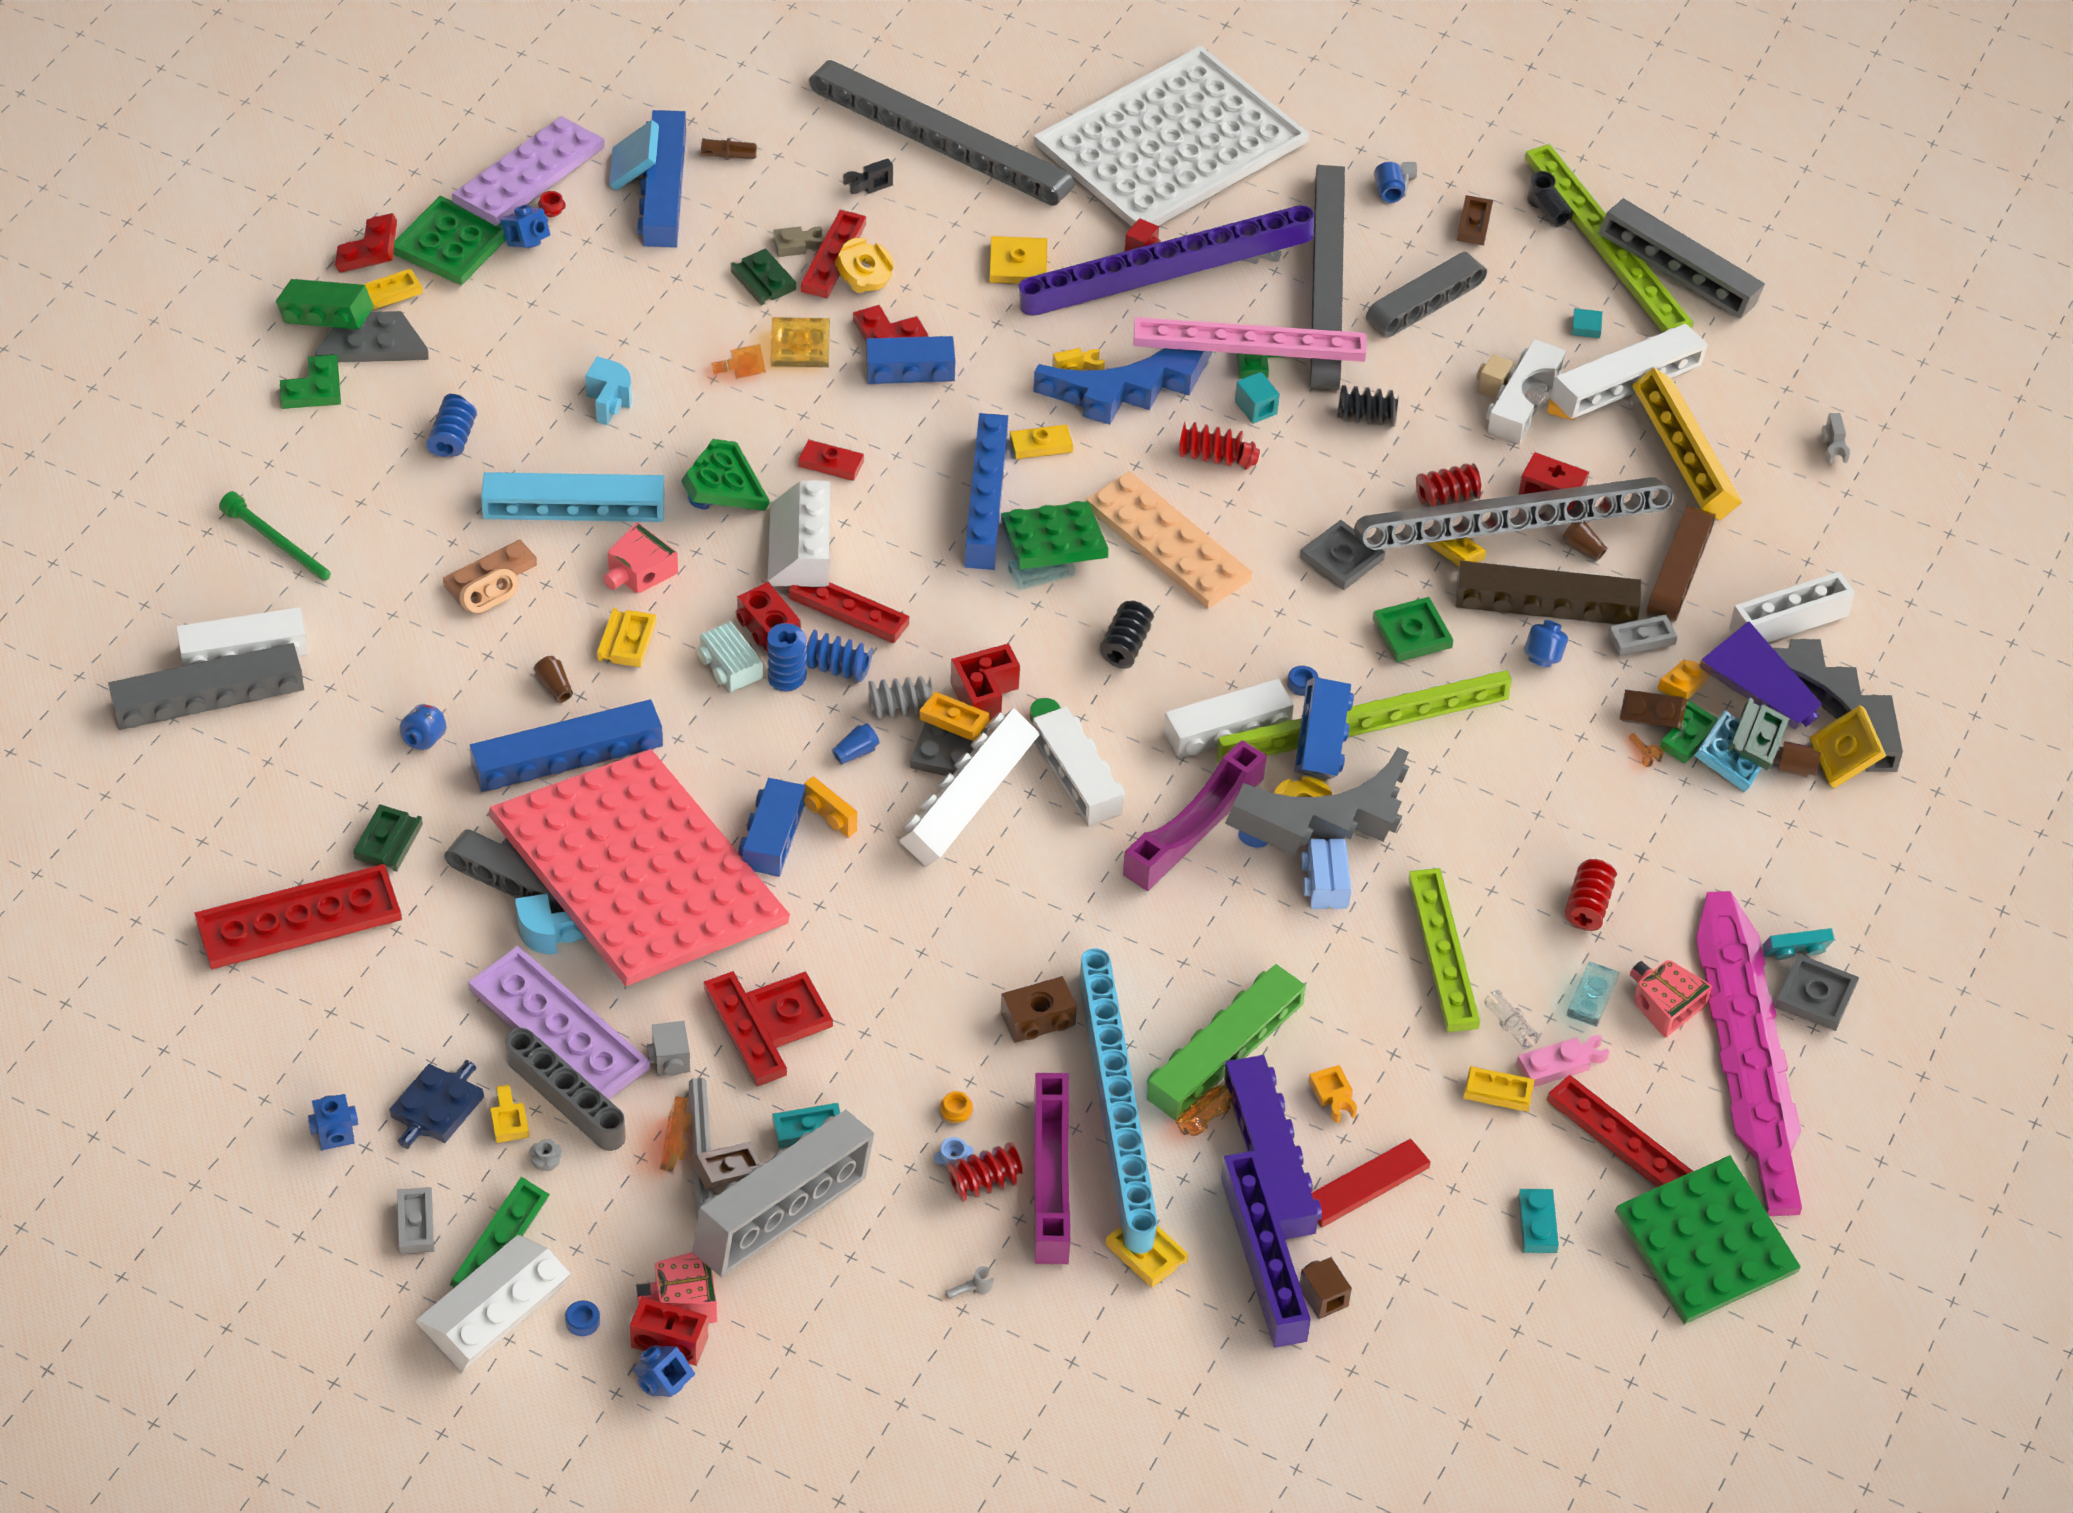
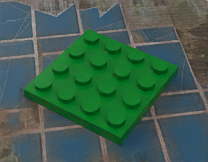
(1707, 1239)

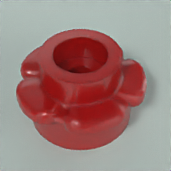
(552, 203)
(1248, 455)

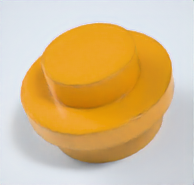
(956, 1107)

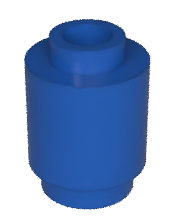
(1389, 181)

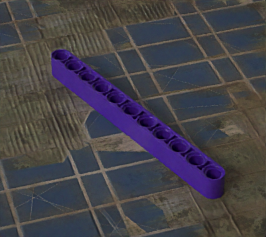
(1166, 260)

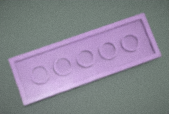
(528, 170)
(535, 1000)

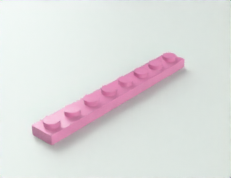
(1249, 339)

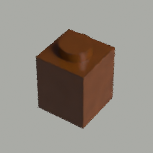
(1325, 1287)

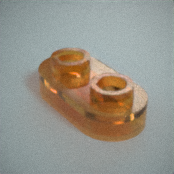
(1198, 1115)

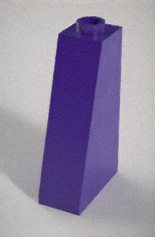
(1758, 672)

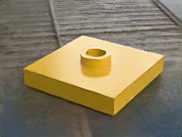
(1017, 258)
(1847, 746)

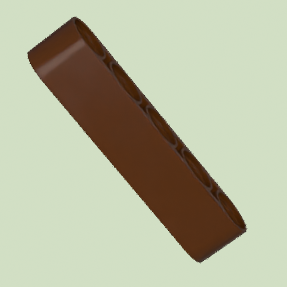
(1681, 563)

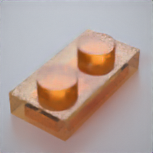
(677, 1123)

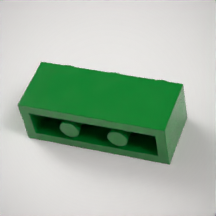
(324, 304)

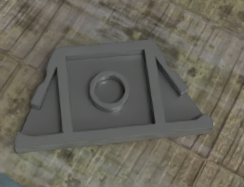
(380, 338)

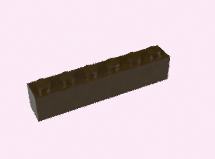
(1548, 593)

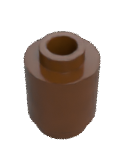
(1797, 759)

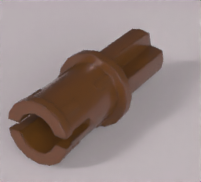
(728, 149)

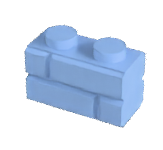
(1327, 873)

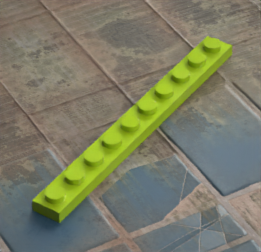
(1589, 218)
(1383, 713)

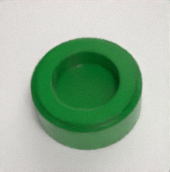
(1043, 706)

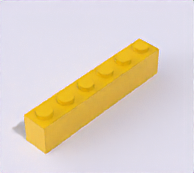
(1687, 444)

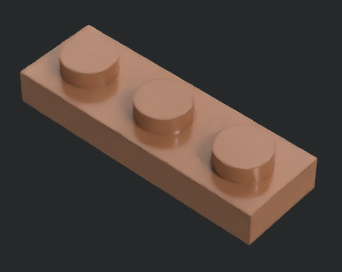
(513, 557)

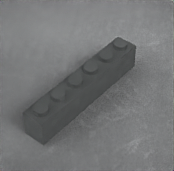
(1681, 258)
(206, 686)

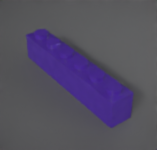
(1267, 1130)
(1265, 1249)

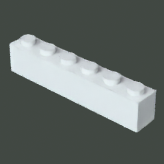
(1614, 374)
(969, 787)

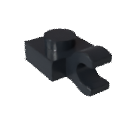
(874, 177)

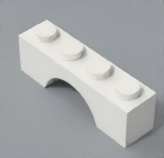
(1513, 412)

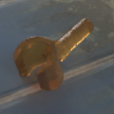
(1647, 751)

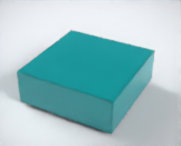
(1587, 323)

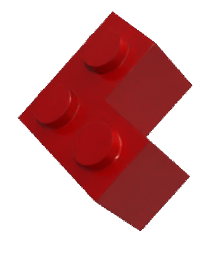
(984, 676)

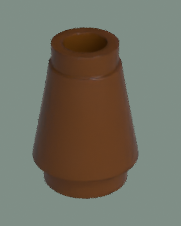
(1584, 540)
(553, 678)

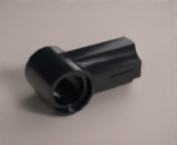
(1546, 197)

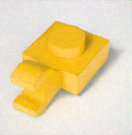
(1077, 360)
(508, 1119)

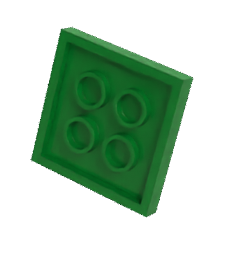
(449, 241)
(1054, 535)

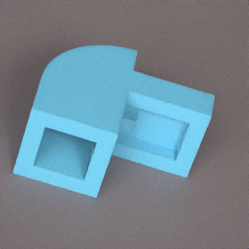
(611, 386)
(542, 929)

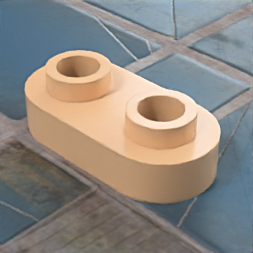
(487, 592)

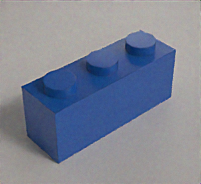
(910, 359)
(1323, 728)
(773, 826)

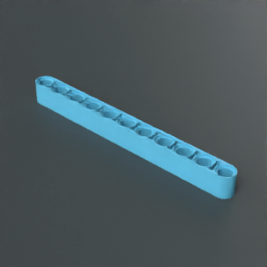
(1117, 1101)

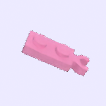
(1561, 1060)

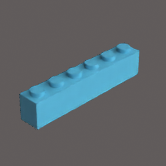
(573, 497)

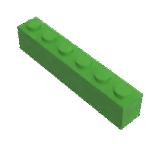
(1227, 1038)

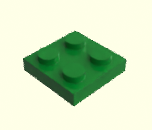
(1412, 629)

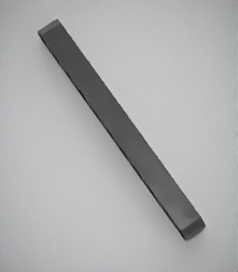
(942, 132)
(1328, 268)
(1501, 508)

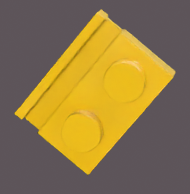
(627, 637)
(1154, 1264)

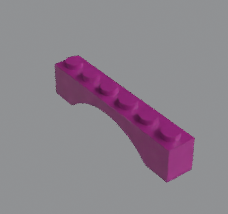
(1163, 848)
(1051, 1169)

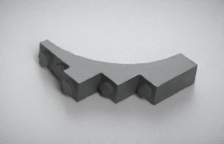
(1840, 693)
(1293, 820)

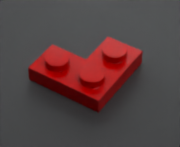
(373, 249)
(875, 324)

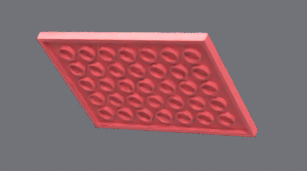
(638, 866)

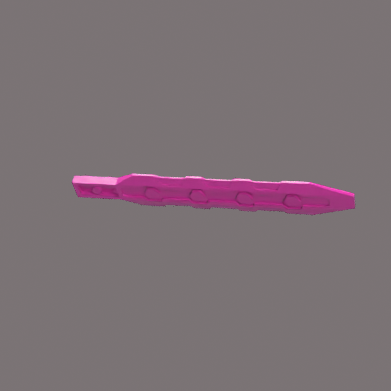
(1750, 1048)

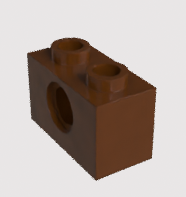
(1038, 1009)

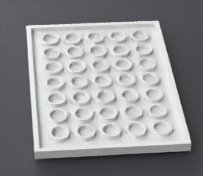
(1171, 139)

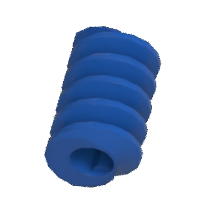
(451, 426)
(786, 657)
(837, 657)

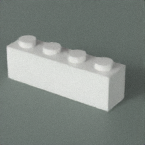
(1796, 607)
(241, 635)
(1200, 724)
(1078, 766)

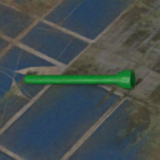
(234, 506)

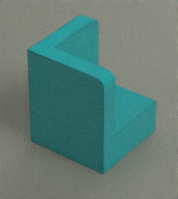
(1257, 397)

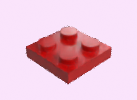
(790, 1009)

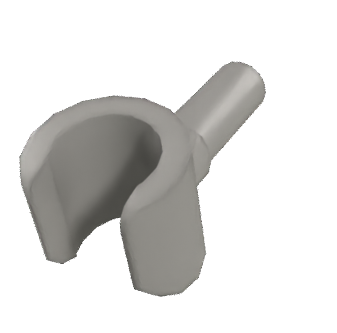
(1409, 170)
(977, 1284)

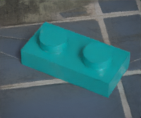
(1786, 945)
(794, 1123)
(1538, 1221)

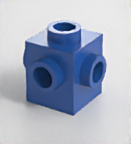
(525, 227)
(333, 1121)
(662, 1371)

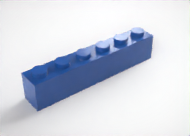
(664, 182)
(986, 491)
(566, 745)

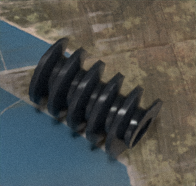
(1368, 405)
(1126, 634)

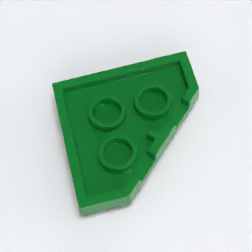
(724, 478)

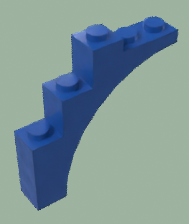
(1136, 384)

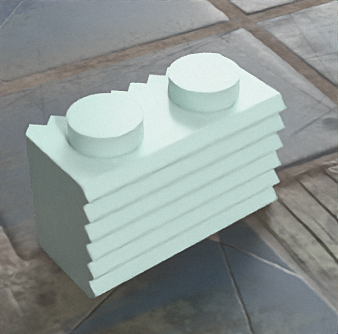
(730, 657)

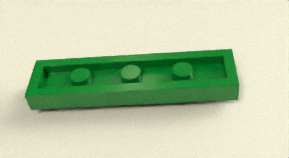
(509, 1221)

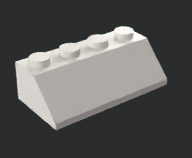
(800, 536)
(493, 1300)

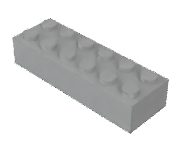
(782, 1192)

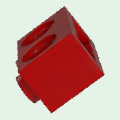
(762, 610)
(669, 1326)

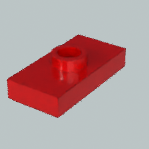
(831, 460)

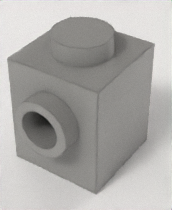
(669, 1048)

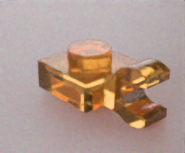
(744, 361)

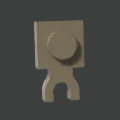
(795, 241)

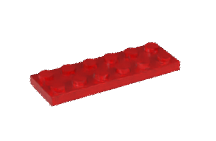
(297, 916)

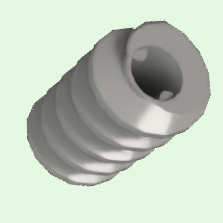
(899, 697)

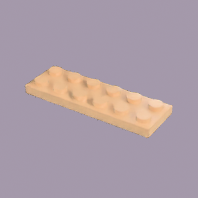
(1169, 539)

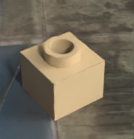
(1493, 375)

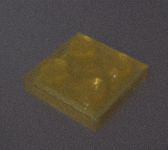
(800, 342)

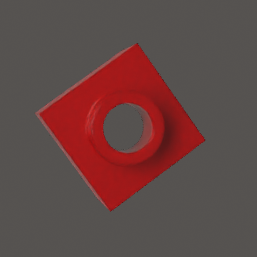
(1141, 234)

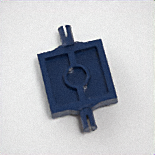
(436, 1103)

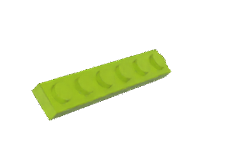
(1444, 950)

